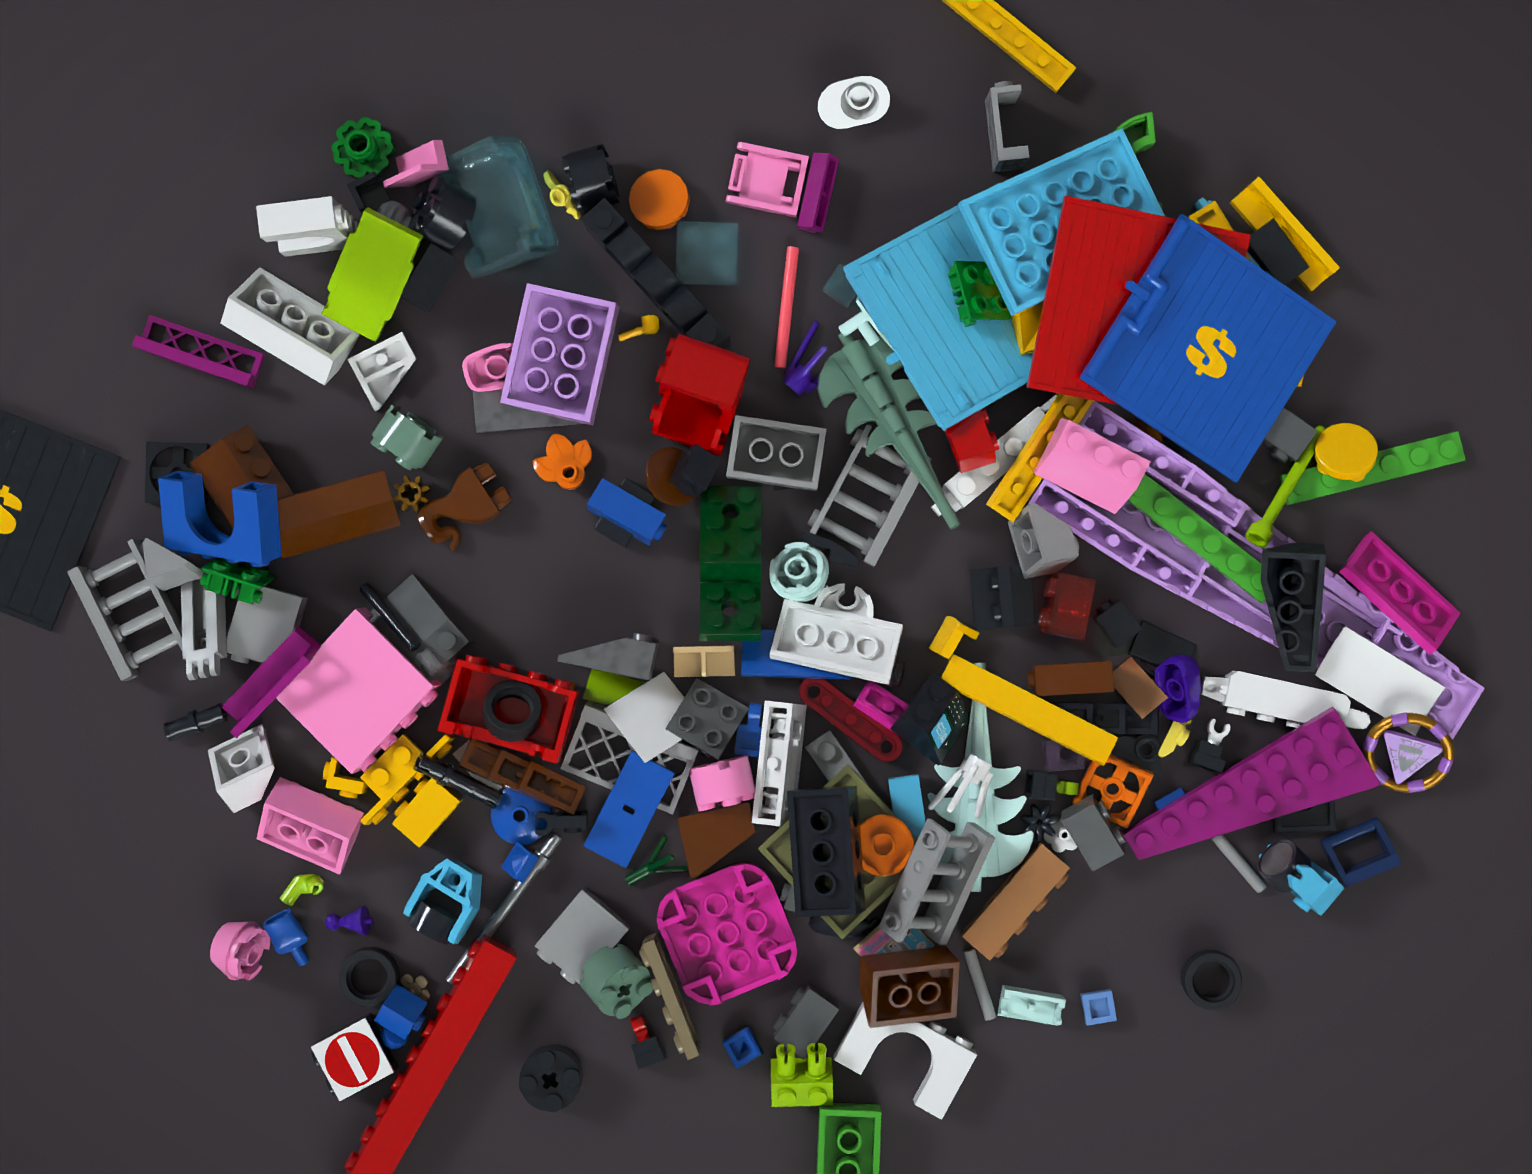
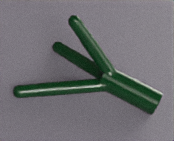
(653, 867)

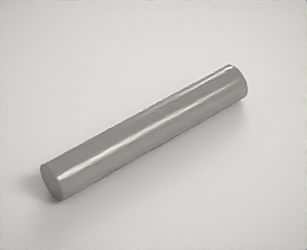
(1239, 863)
(980, 984)

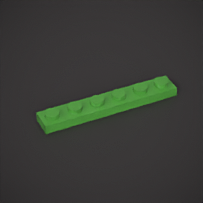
(1389, 465)
(1199, 536)

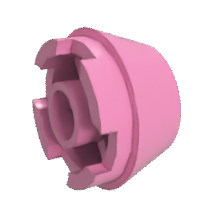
(239, 949)

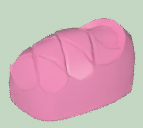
(487, 367)

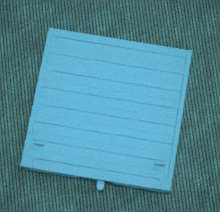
(913, 305)

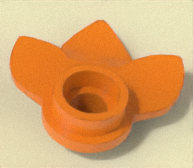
(561, 458)

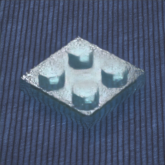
(706, 253)

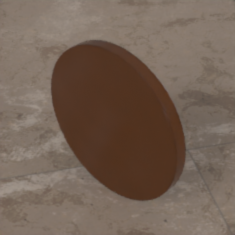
(657, 474)

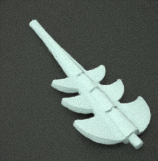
(1006, 850)

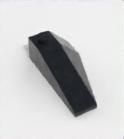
(1294, 595)

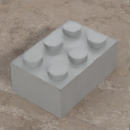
(776, 453)

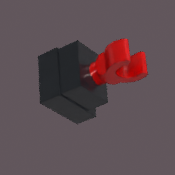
(648, 1049)

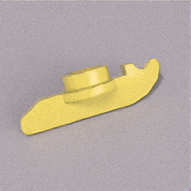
(560, 195)
(1176, 736)

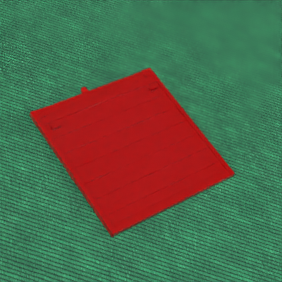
(1085, 290)

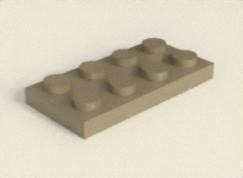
(674, 1006)

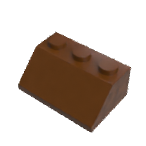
(233, 463)
(909, 986)

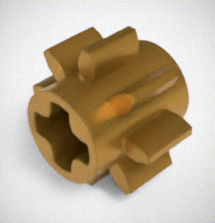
(404, 489)

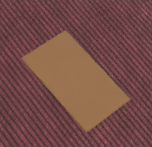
(1137, 688)

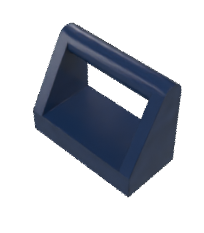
(1366, 868)

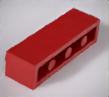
(972, 442)

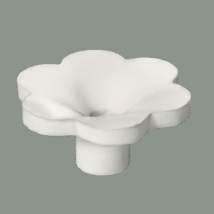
(1058, 842)

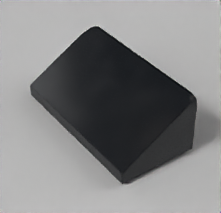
(1277, 252)

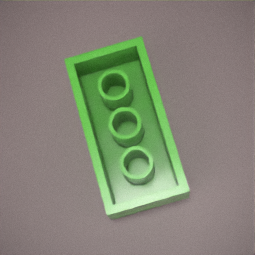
(849, 1139)

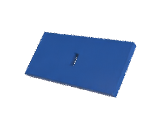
(757, 662)
(618, 830)

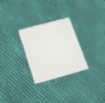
(645, 715)

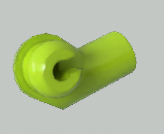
(300, 885)

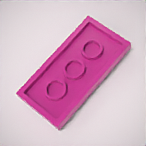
(1400, 592)

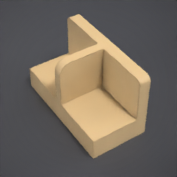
(704, 661)

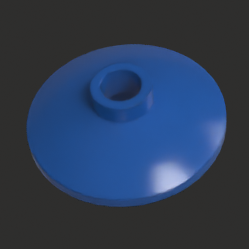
(511, 829)

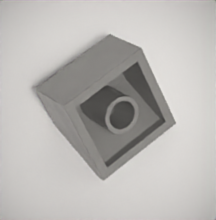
(1042, 542)

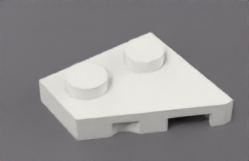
(383, 367)

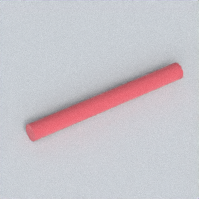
(786, 307)

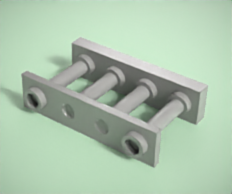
(885, 521)
(100, 608)
(953, 889)

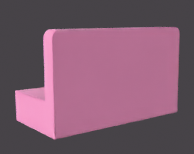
(419, 165)

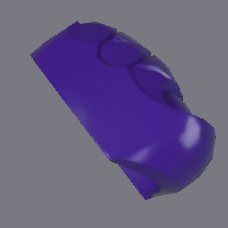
(1181, 684)

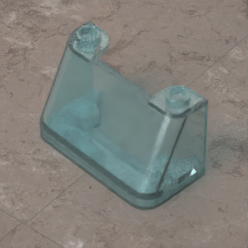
(510, 210)

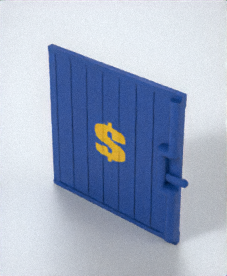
(1207, 348)

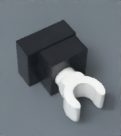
(1208, 753)

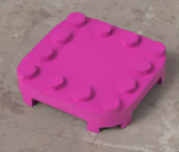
(727, 933)

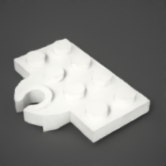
(837, 636)

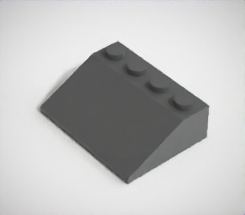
(425, 621)

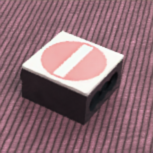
(353, 1057)

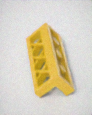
(1259, 205)

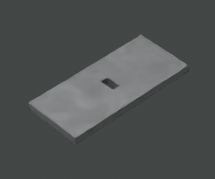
(495, 416)

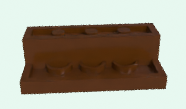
(336, 513)

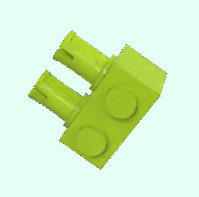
(799, 1080)

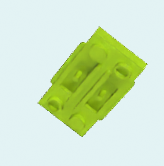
(371, 274)

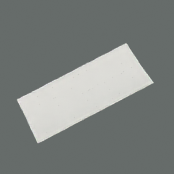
(1377, 678)

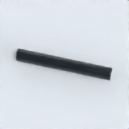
(389, 617)

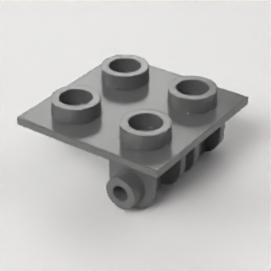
(707, 719)

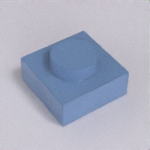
(1098, 1007)

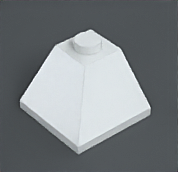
(242, 768)

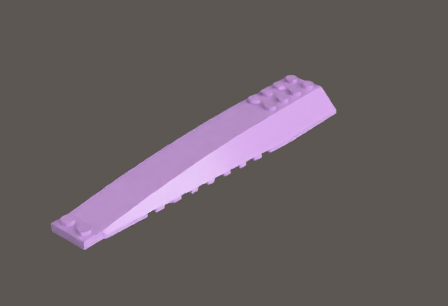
(1161, 558)

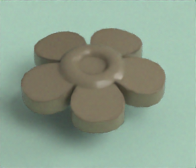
(416, 987)

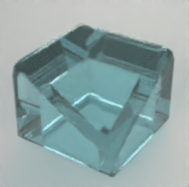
(839, 287)

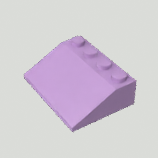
(560, 354)

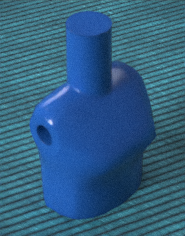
(287, 935)

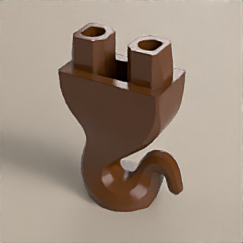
(466, 502)

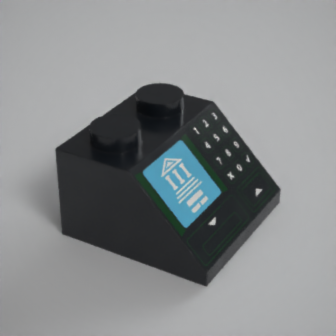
(932, 719)

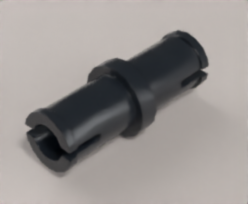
(195, 722)

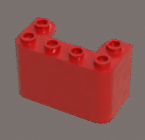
(699, 393)
(466, 698)

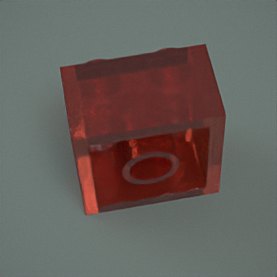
(1066, 606)

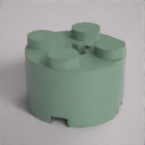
(406, 437)
(616, 980)

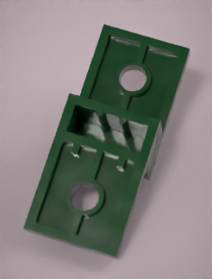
(730, 563)

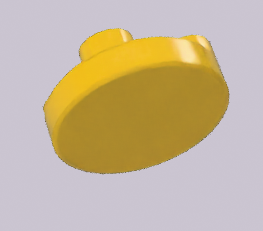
(1346, 452)

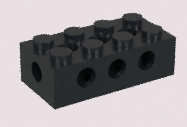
(811, 865)

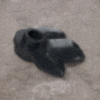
(1130, 750)

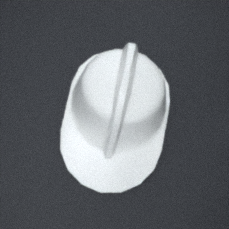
(853, 102)

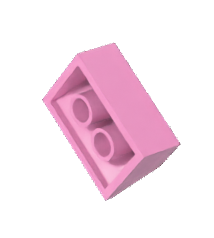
(1091, 466)
(309, 825)

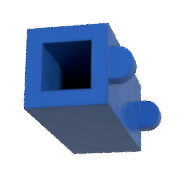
(627, 512)

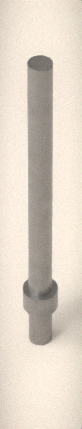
(512, 897)

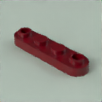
(851, 721)

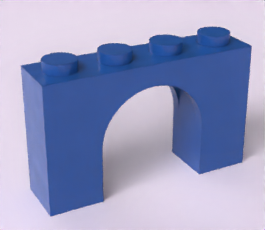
(191, 531)

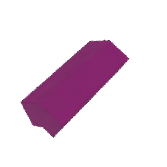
(818, 192)

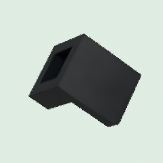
(368, 192)

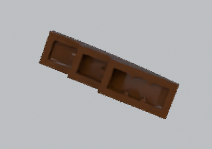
(522, 776)

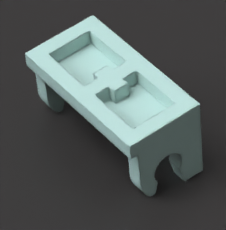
(1031, 1005)

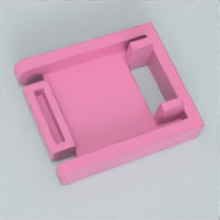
(762, 179)

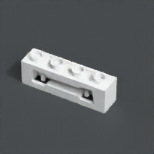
(778, 761)

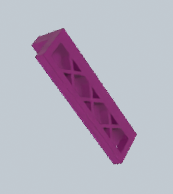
(191, 360)
(270, 679)

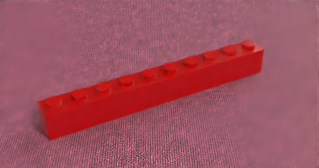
(433, 1059)

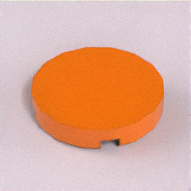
(659, 199)
(890, 839)

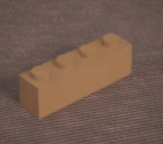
(1014, 901)

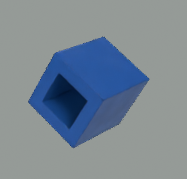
(401, 1012)

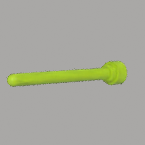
(1261, 531)

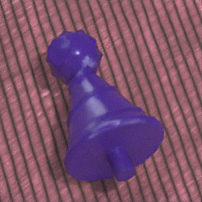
(358, 921)

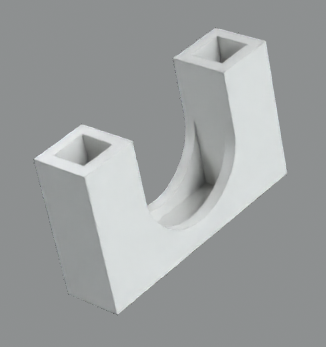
(306, 225)
(949, 1057)

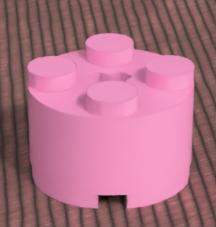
(722, 783)

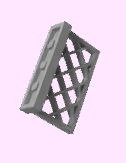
(595, 714)

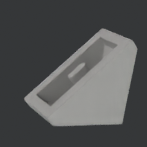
(166, 568)

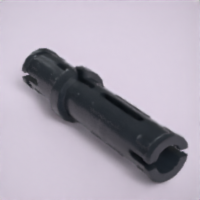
(451, 777)

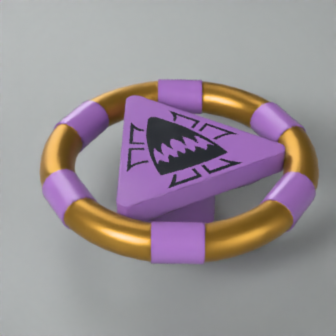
(1409, 752)

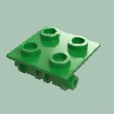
(979, 293)
(251, 578)

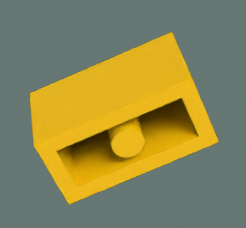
(426, 811)

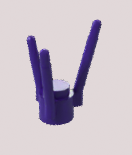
(799, 378)

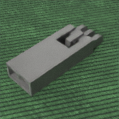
(202, 613)

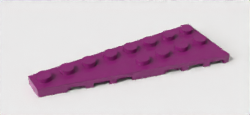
(1286, 776)

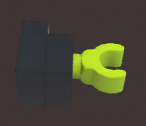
(1045, 785)

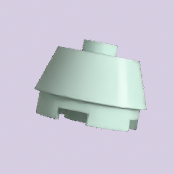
(799, 572)

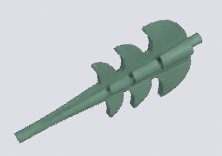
(880, 399)

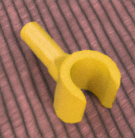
(650, 325)

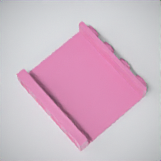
(357, 693)

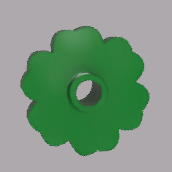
(373, 157)

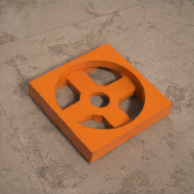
(1144, 778)

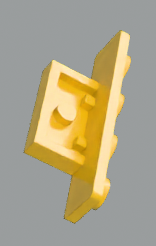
(395, 772)

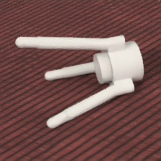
(973, 771)

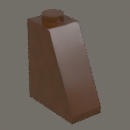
(1071, 678)
(714, 833)

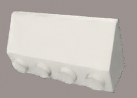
(288, 326)

